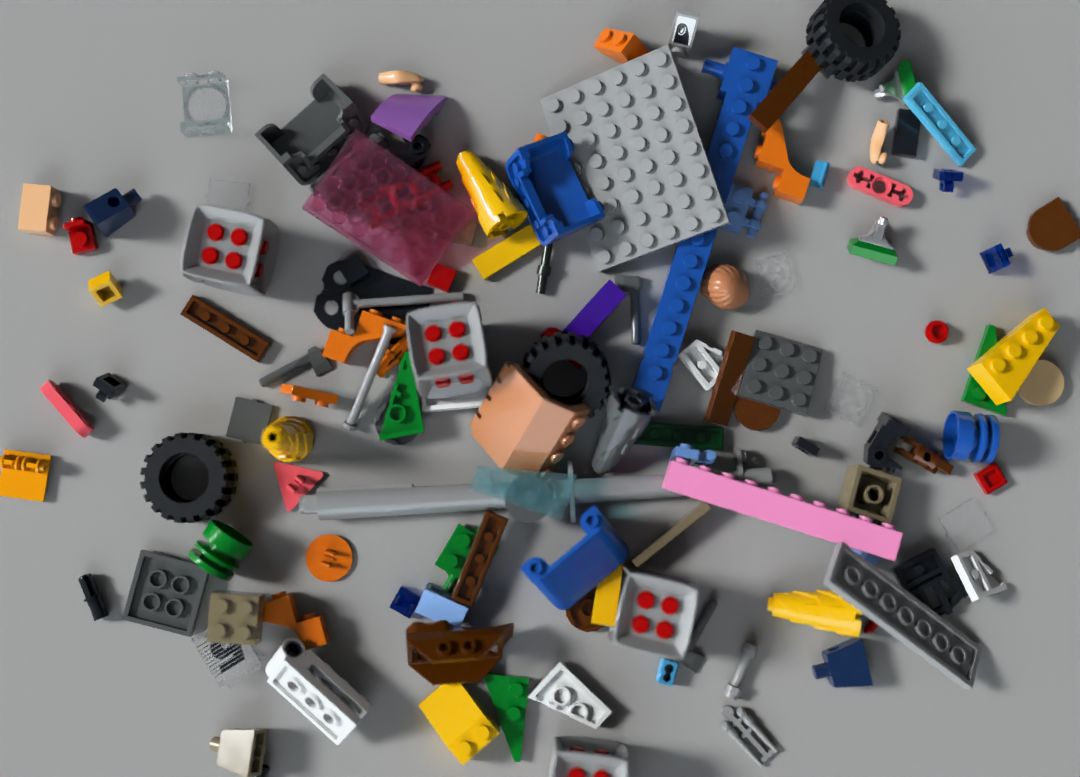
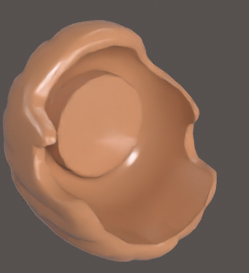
(725, 286)

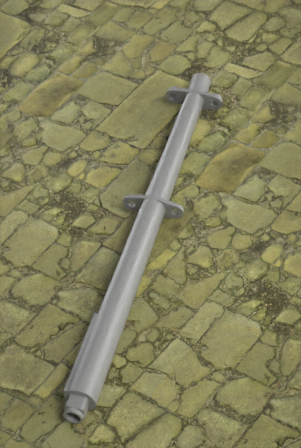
(408, 500)

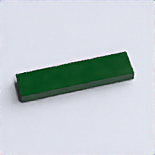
(675, 434)

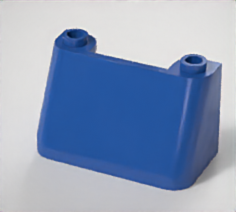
(551, 189)
(582, 565)

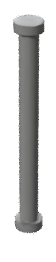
(369, 377)

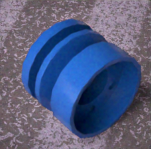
(970, 437)

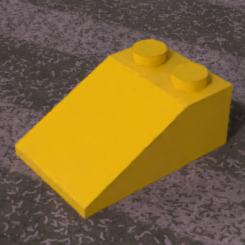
(459, 720)

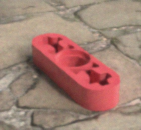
(889, 183)
(67, 408)

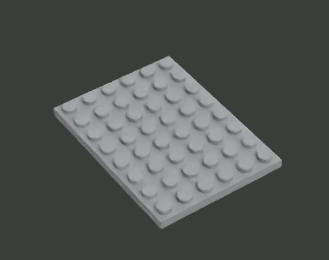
(638, 158)

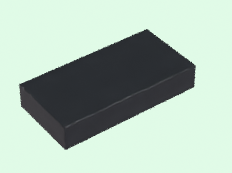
(906, 134)

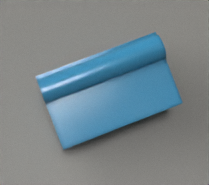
(819, 174)
(661, 671)

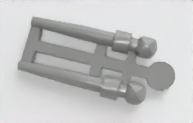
(727, 712)

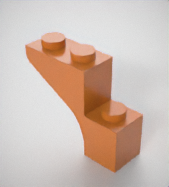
(619, 45)
(773, 157)
(369, 329)
(284, 612)

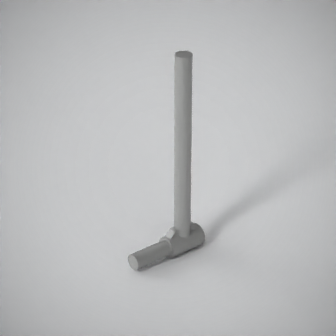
(352, 303)

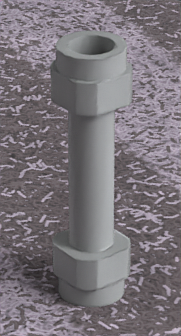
(733, 690)

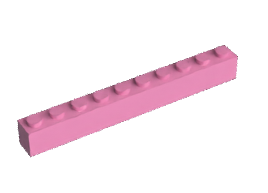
(782, 510)

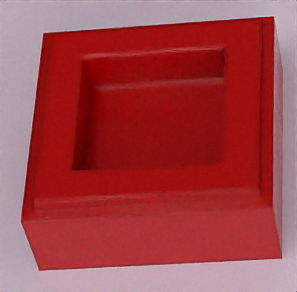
(442, 278)
(990, 478)

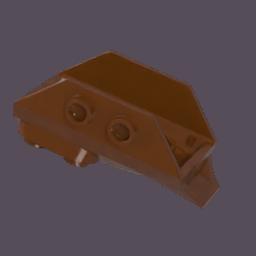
(453, 653)

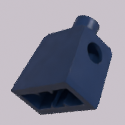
(112, 210)
(844, 665)

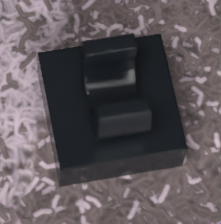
(108, 387)

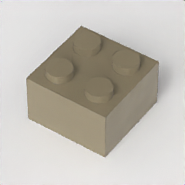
(869, 493)
(236, 617)

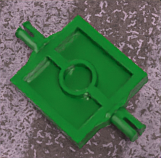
(455, 553)

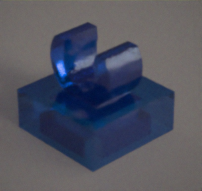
(947, 178)
(996, 258)
(405, 602)

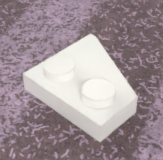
(702, 362)
(976, 576)

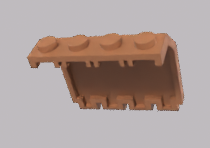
(523, 425)

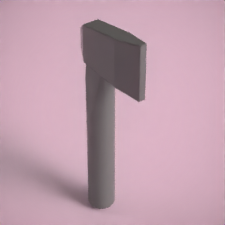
(632, 284)
(314, 356)
(691, 659)

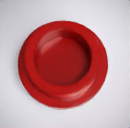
(936, 332)

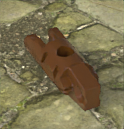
(933, 460)

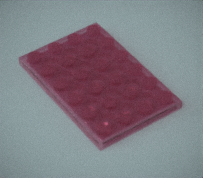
(387, 208)

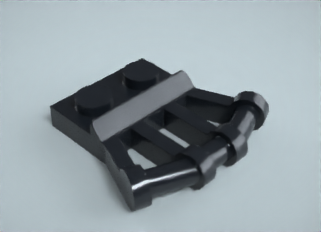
(924, 571)

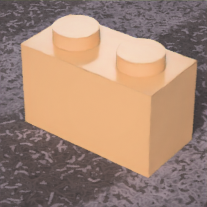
(39, 209)

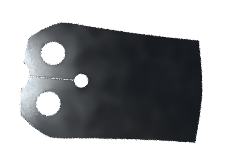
(375, 285)

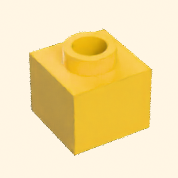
(105, 288)

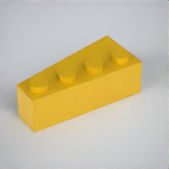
(1013, 357)

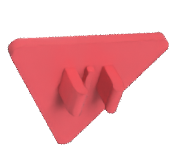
(295, 482)

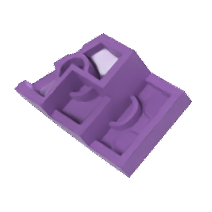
(407, 113)

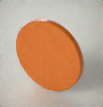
(329, 557)

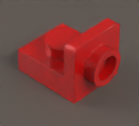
(81, 235)

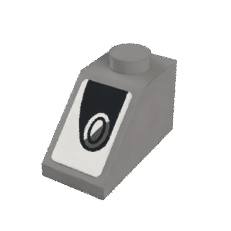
(683, 32)

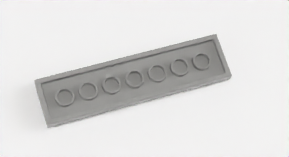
(902, 615)

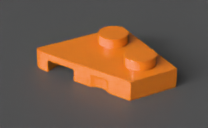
(301, 394)

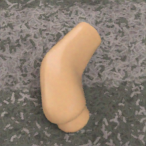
(402, 77)
(877, 142)

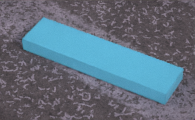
(939, 123)

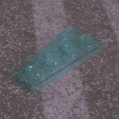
(529, 489)

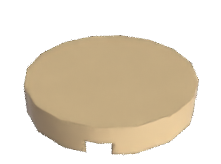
(1042, 384)

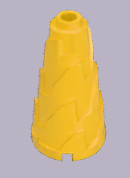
(490, 198)
(288, 439)
(819, 609)

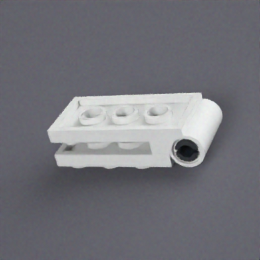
(316, 690)

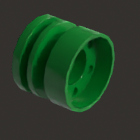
(218, 554)

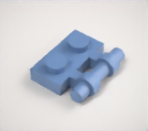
(737, 206)
(695, 457)

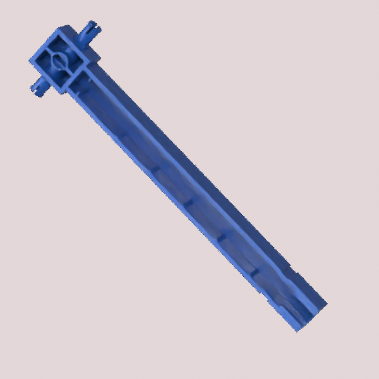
(743, 86)

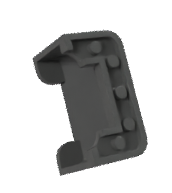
(316, 134)

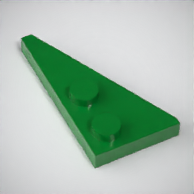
(973, 392)
(404, 409)
(510, 701)

